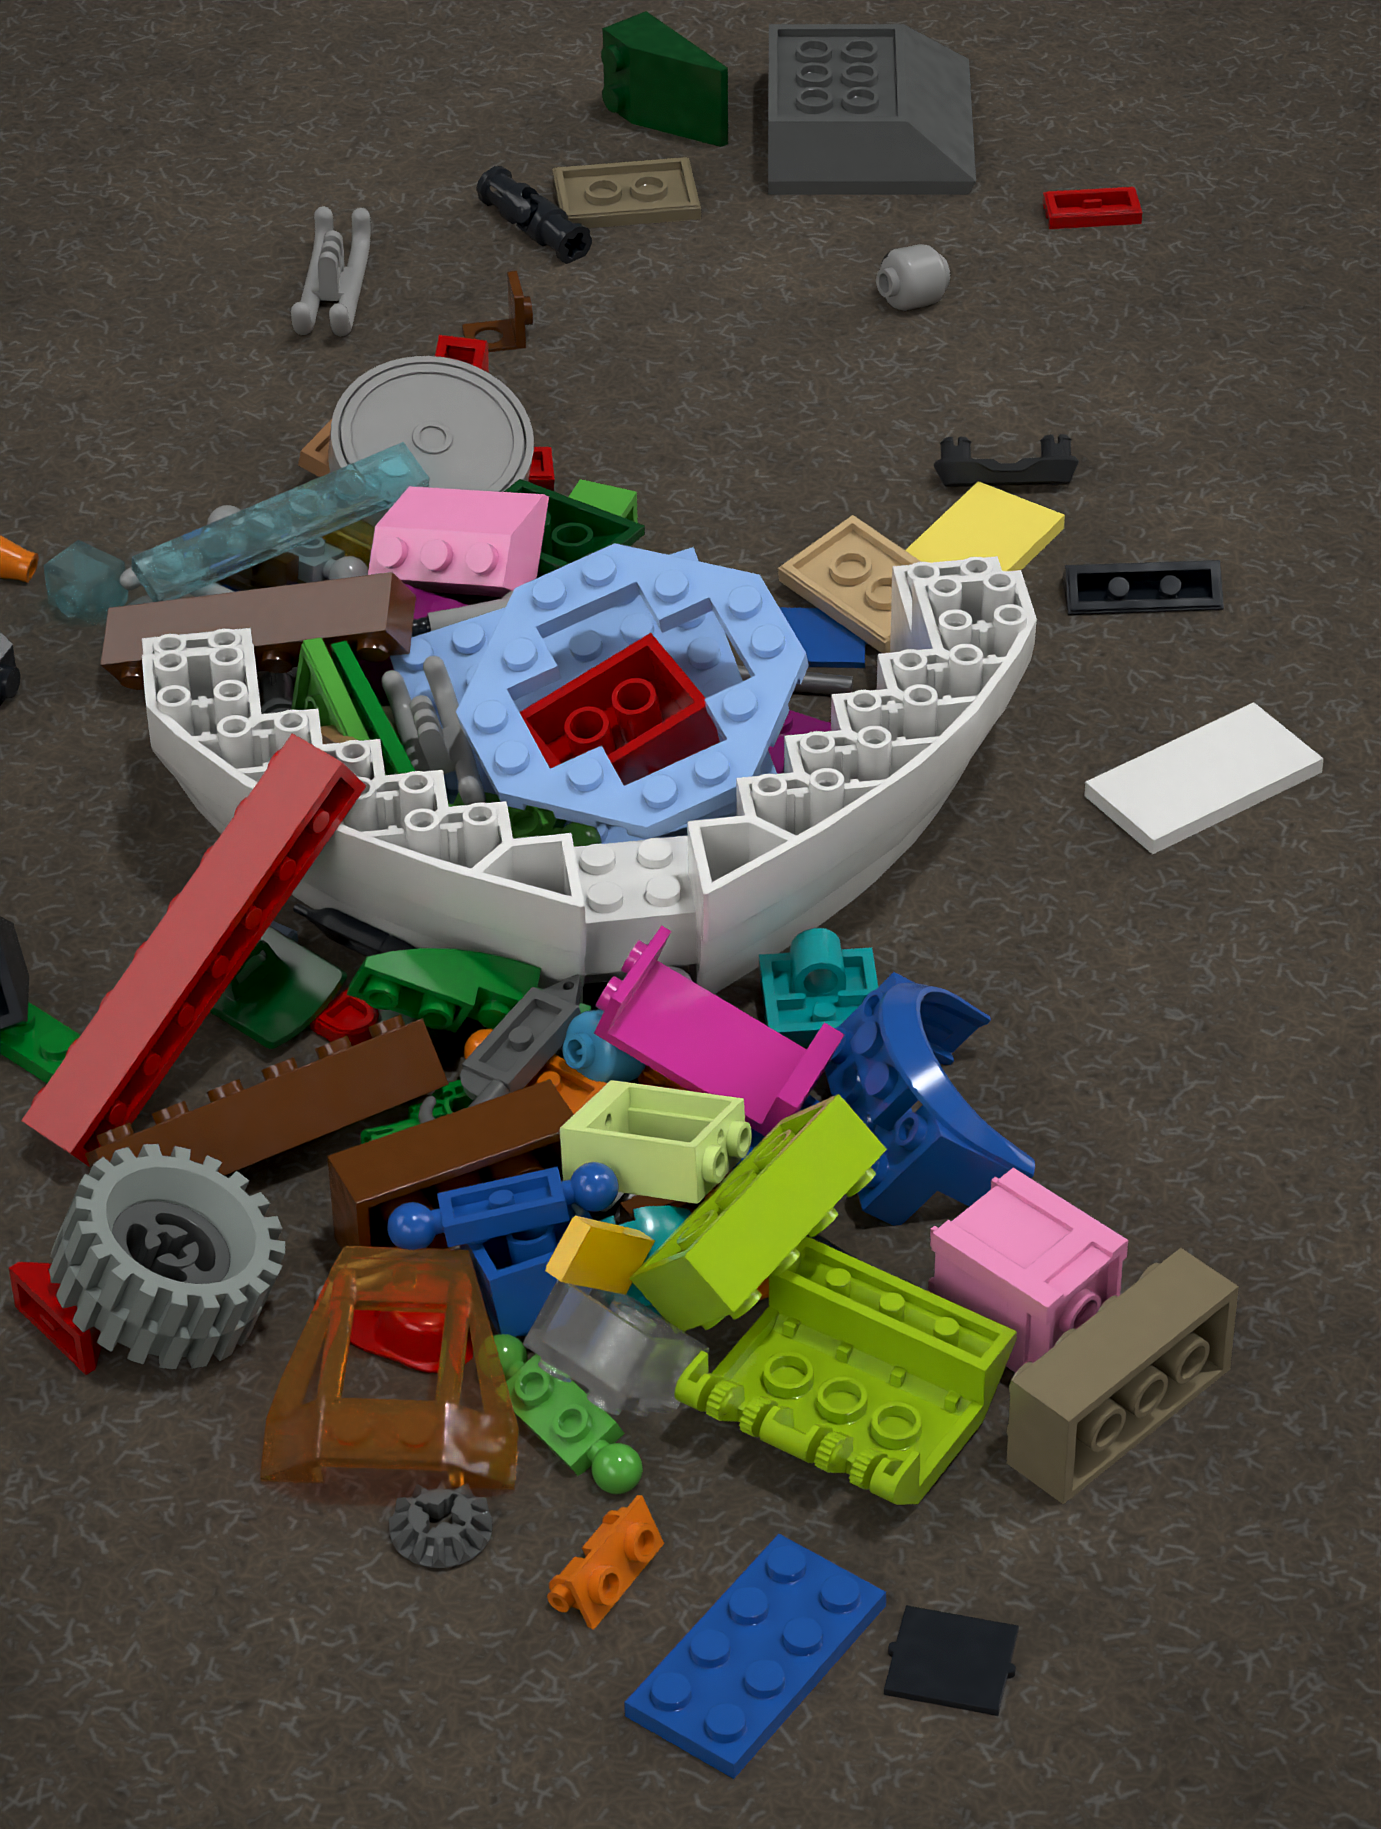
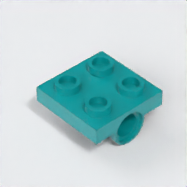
(814, 984)

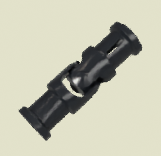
(534, 214)

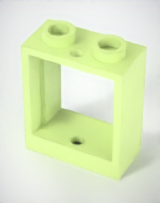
(658, 1139)

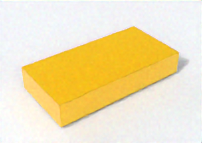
(599, 1255)

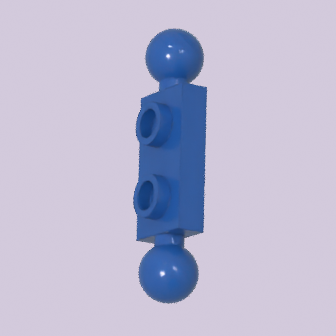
(503, 1207)

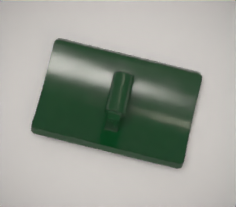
(278, 990)

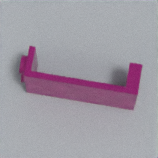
(707, 1040)

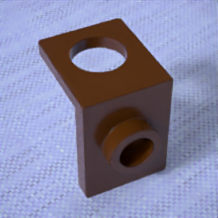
(513, 328)

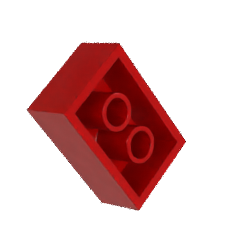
(631, 706)

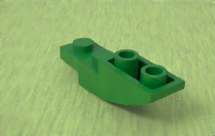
(445, 985)

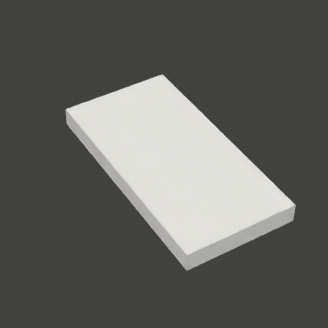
(1203, 777)

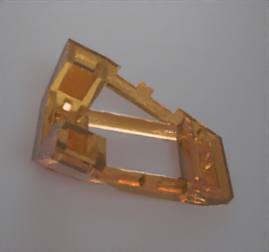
(393, 1431)

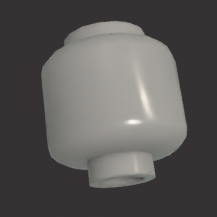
(913, 277)

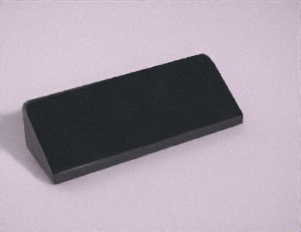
(1143, 587)

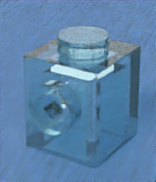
(85, 582)

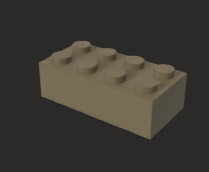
(1120, 1374)

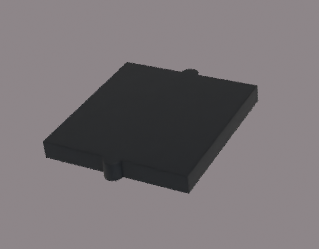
(951, 1660)

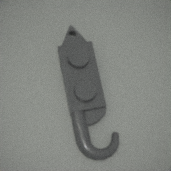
(518, 1044)

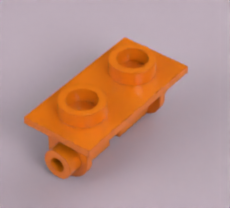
(611, 1564)

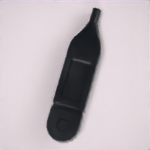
(352, 932)

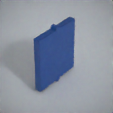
(825, 639)

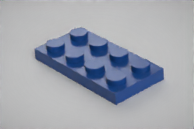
(755, 1655)

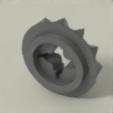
(447, 1543)

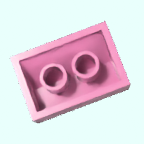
(461, 540)

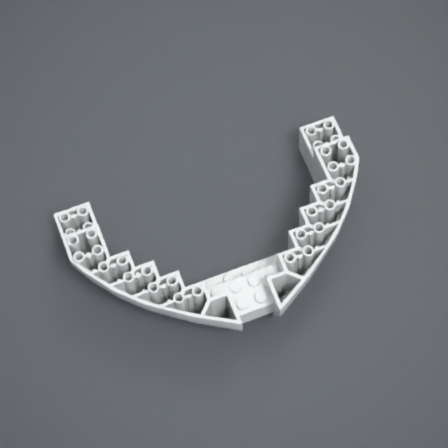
(724, 890)

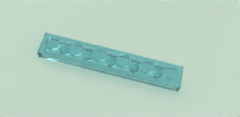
(278, 524)

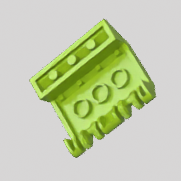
(857, 1374)

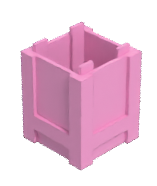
(1027, 1263)

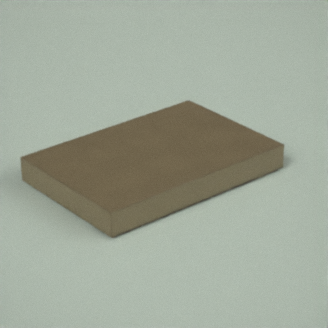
(628, 192)

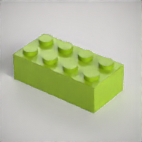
(760, 1216)

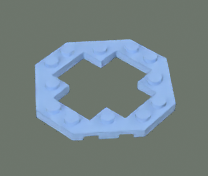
(588, 785)

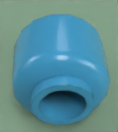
(595, 1056)

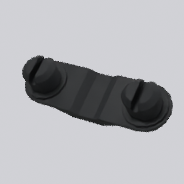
(1053, 467)

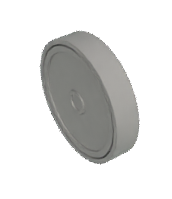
(448, 413)

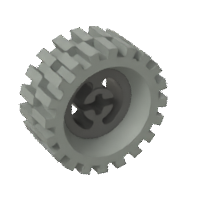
(166, 1256)

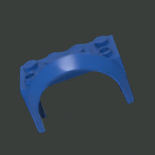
(889, 1065)

